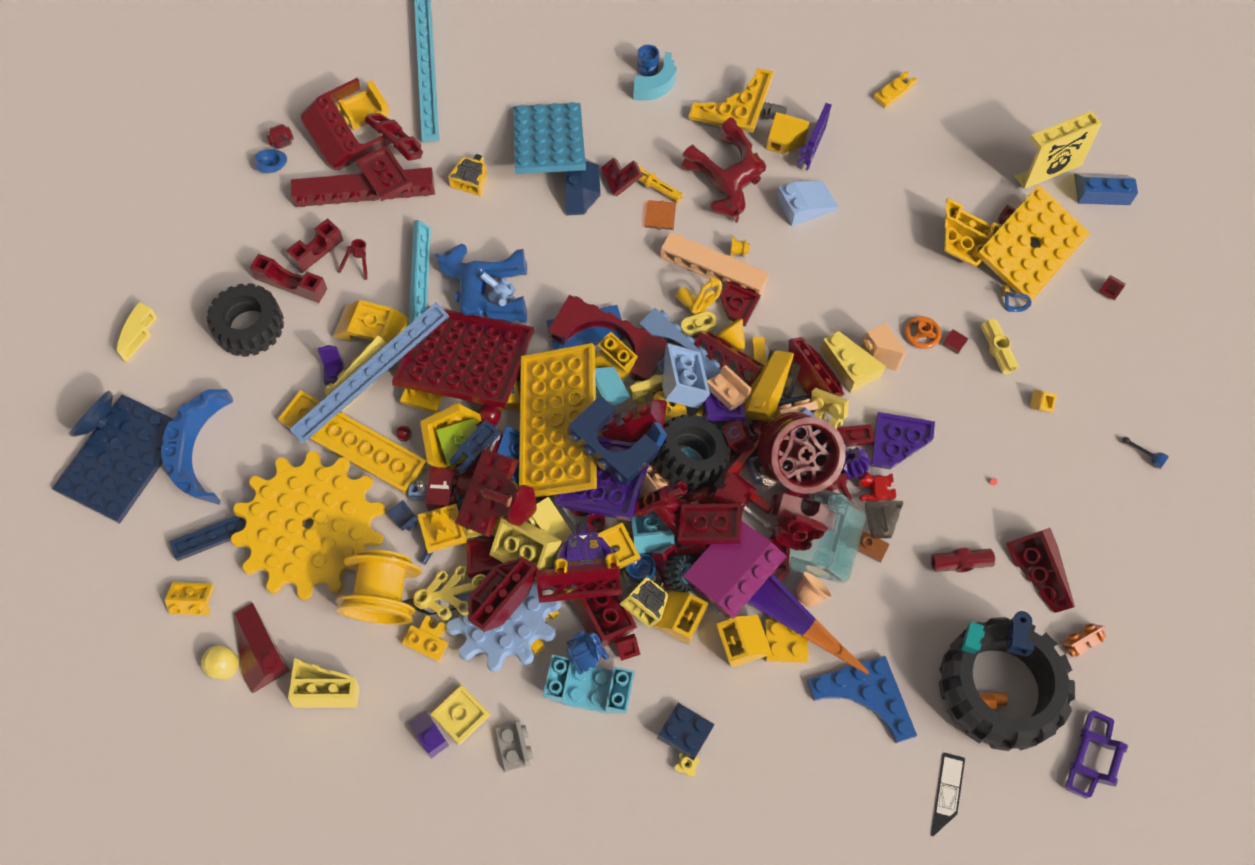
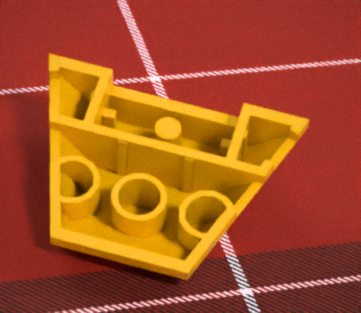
(965, 233)

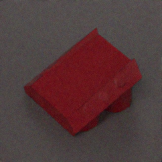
(798, 532)

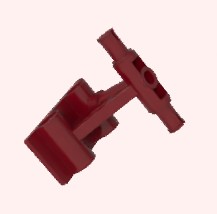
(669, 510)

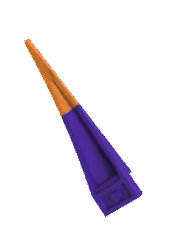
(780, 605)

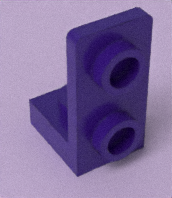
(332, 363)

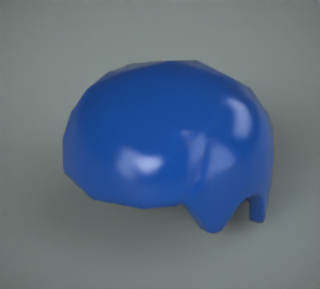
(642, 568)

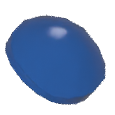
(270, 161)

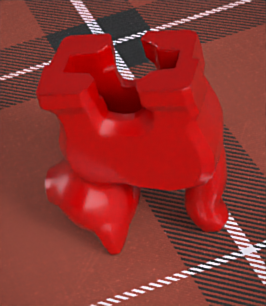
(878, 486)

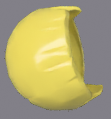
(219, 662)

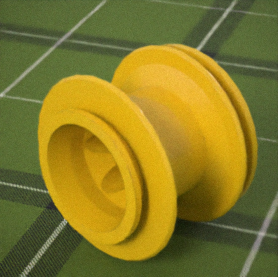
(378, 588)

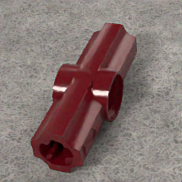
(962, 560)

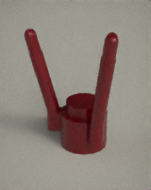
(358, 250)

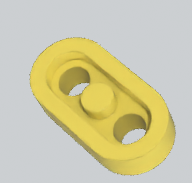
(697, 323)

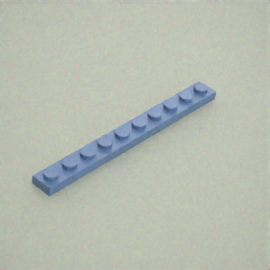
(369, 373)

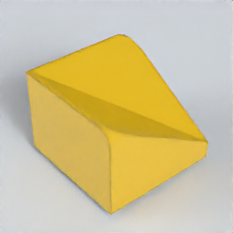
(1043, 400)

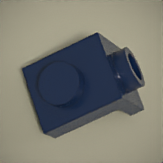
(403, 516)

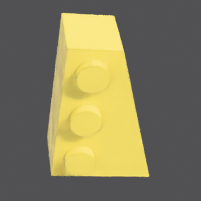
(851, 361)
(549, 520)
(321, 688)

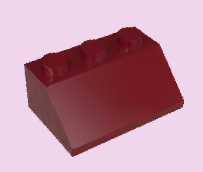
(635, 422)
(604, 616)

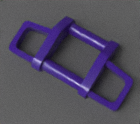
(1106, 742)

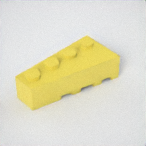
(368, 352)

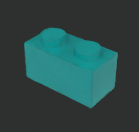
(972, 638)

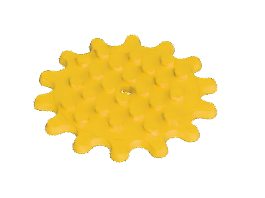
(303, 554)

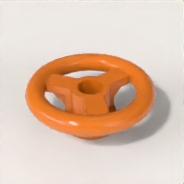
(926, 324)

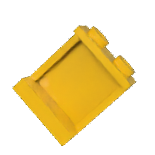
(364, 103)

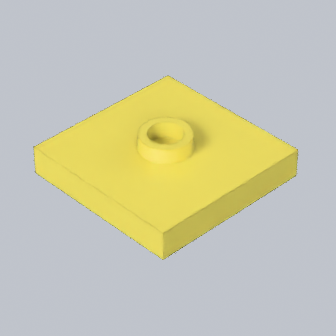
(460, 714)

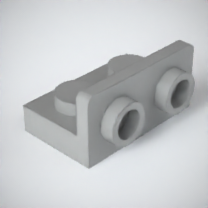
(513, 746)

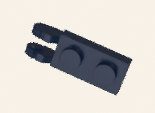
(474, 444)

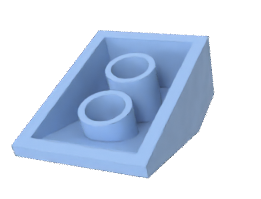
(805, 201)
(684, 377)

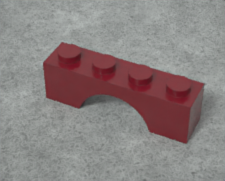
(270, 272)

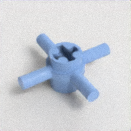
(501, 291)

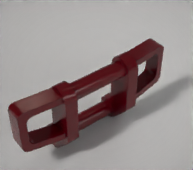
(402, 144)

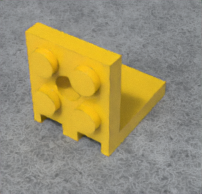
(454, 414)

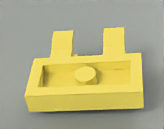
(641, 389)
(831, 405)

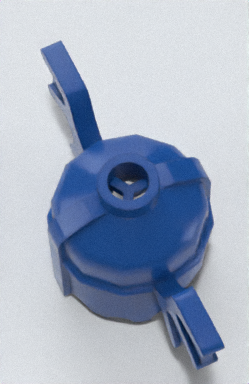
(585, 651)

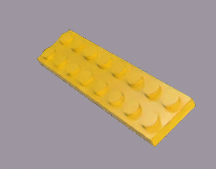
(359, 445)

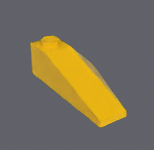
(768, 388)

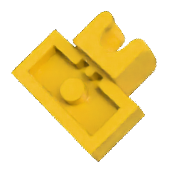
(426, 639)

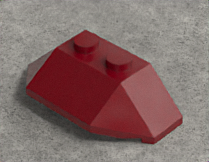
(813, 369)
(501, 593)

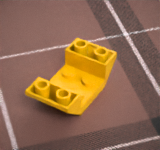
(369, 321)
(615, 354)

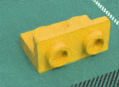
(189, 598)

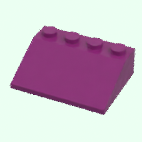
(734, 572)

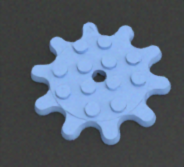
(512, 637)

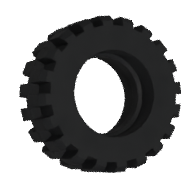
(240, 300)
(703, 438)

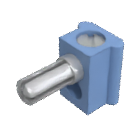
(421, 491)

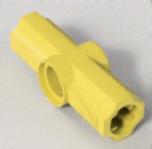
(1002, 355)

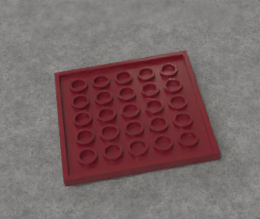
(467, 359)

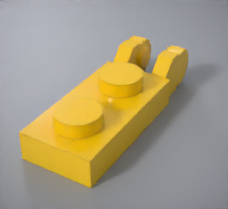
(894, 90)

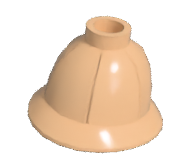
(811, 590)

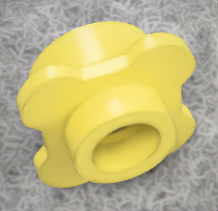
(689, 770)

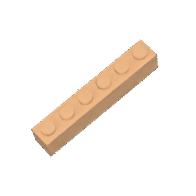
(712, 263)

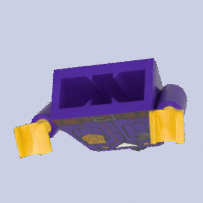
(584, 550)

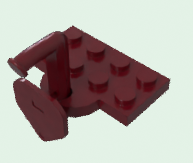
(495, 495)

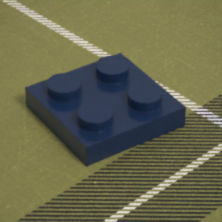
(685, 731)

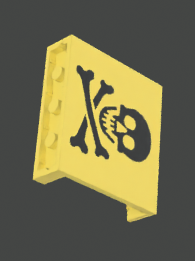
(1060, 148)

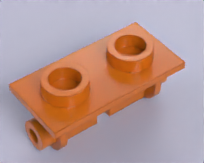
(1091, 634)

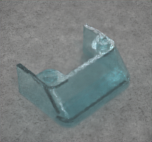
(839, 562)

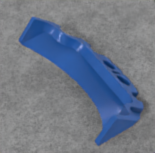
(180, 440)

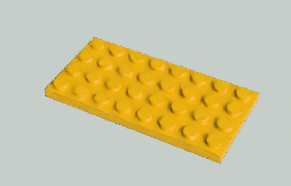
(552, 395)

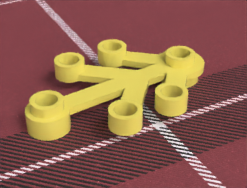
(447, 592)

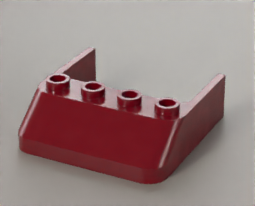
(331, 131)

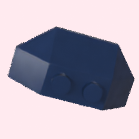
(582, 188)

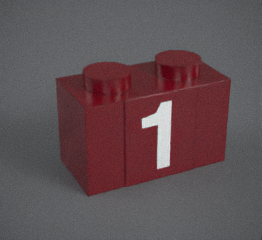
(440, 488)

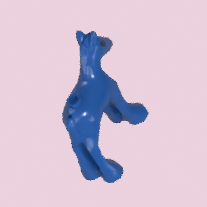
(472, 287)

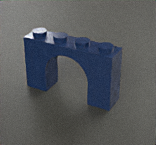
(621, 465)

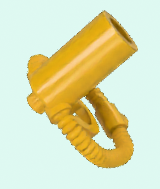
(697, 304)

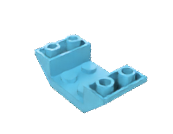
(610, 386)
(593, 690)

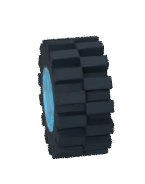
(676, 569)

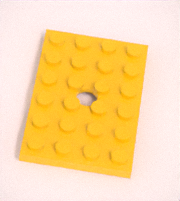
(1010, 250)

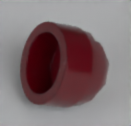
(403, 436)

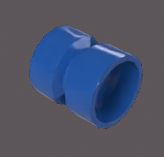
(648, 60)

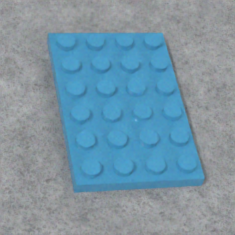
(548, 138)

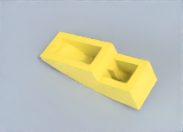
(135, 331)

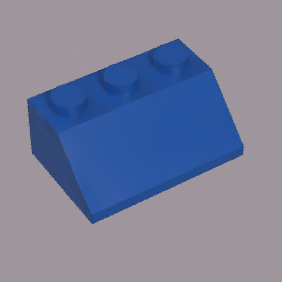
(1105, 189)

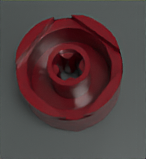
(734, 491)

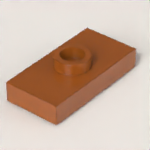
(872, 547)

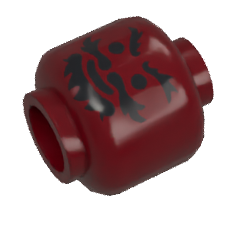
(280, 136)

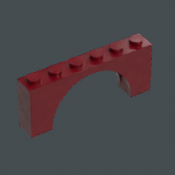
(579, 315)

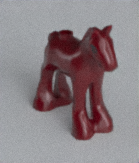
(733, 178)

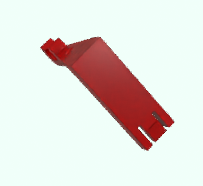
(738, 465)

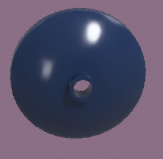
(94, 416)

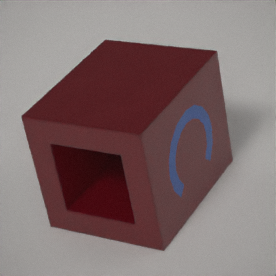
(738, 436)

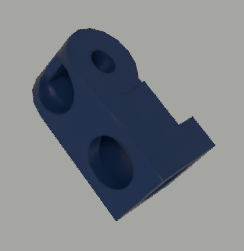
(1019, 634)

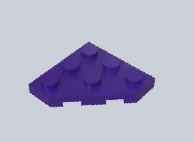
(899, 438)

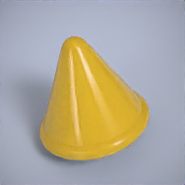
(733, 334)

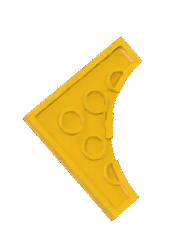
(742, 106)

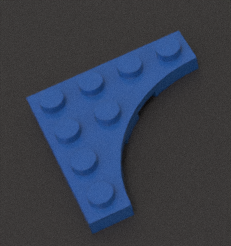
(873, 691)

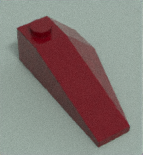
(1042, 564)
(258, 652)

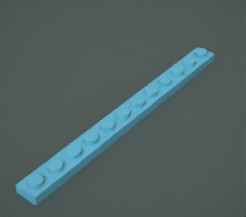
(426, 71)

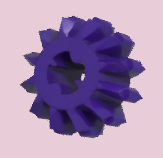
(855, 462)

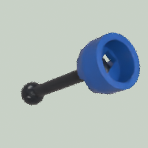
(1157, 458)

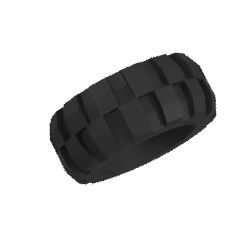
(984, 723)

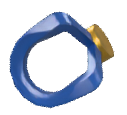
(1005, 293)

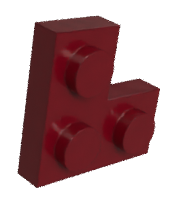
(619, 178)

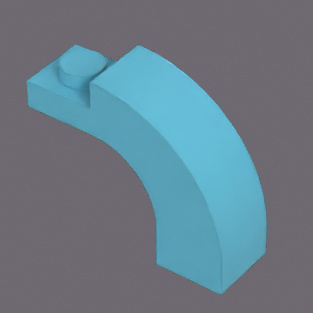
(658, 85)

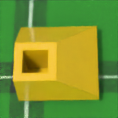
(787, 133)

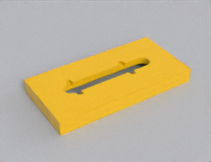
(618, 536)

